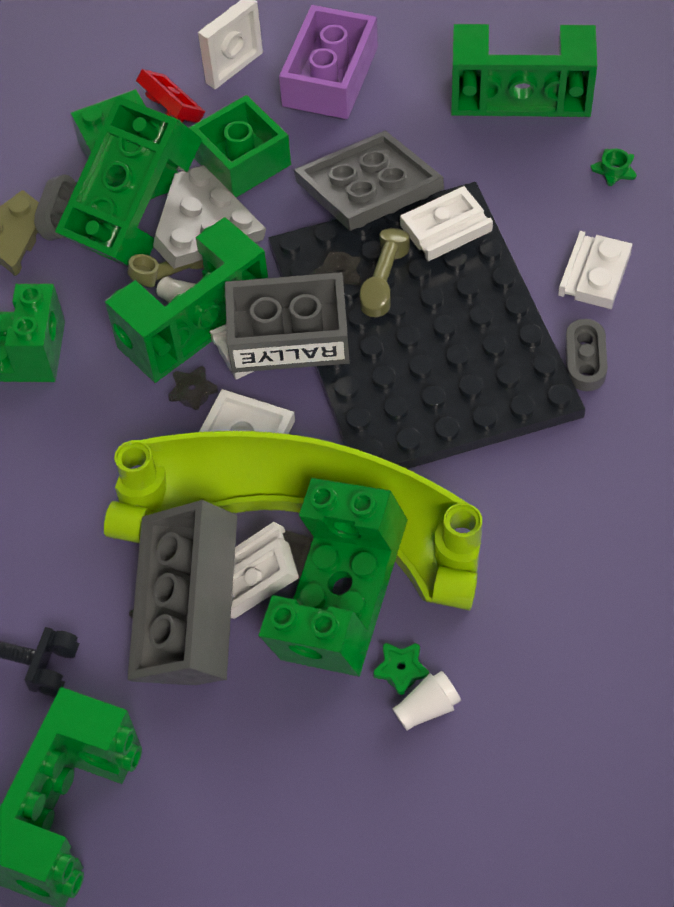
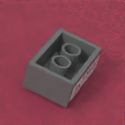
(286, 322)

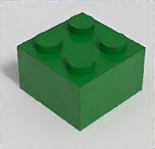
(242, 145)

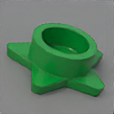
(617, 158)
(401, 678)

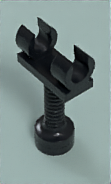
(38, 677)

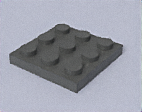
(368, 180)

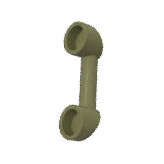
(147, 269)
(375, 291)

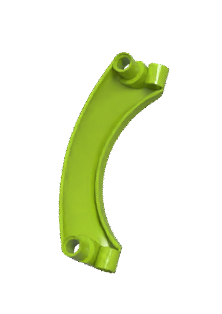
(274, 472)

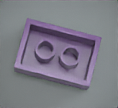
(328, 61)

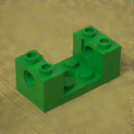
(558, 83)
(141, 144)
(31, 335)
(166, 336)
(354, 538)
(73, 734)

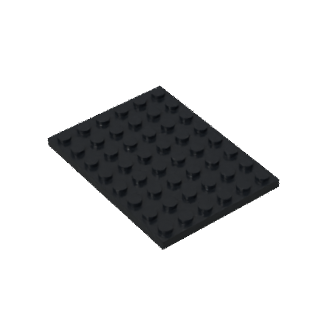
(453, 357)

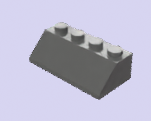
(183, 596)

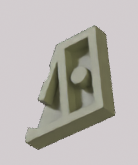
(17, 230)

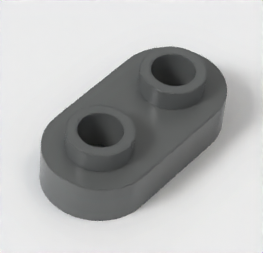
(52, 205)
(586, 358)

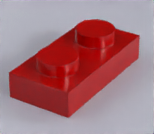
(168, 94)

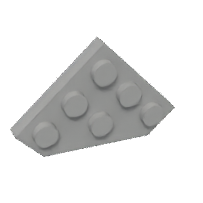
(192, 205)

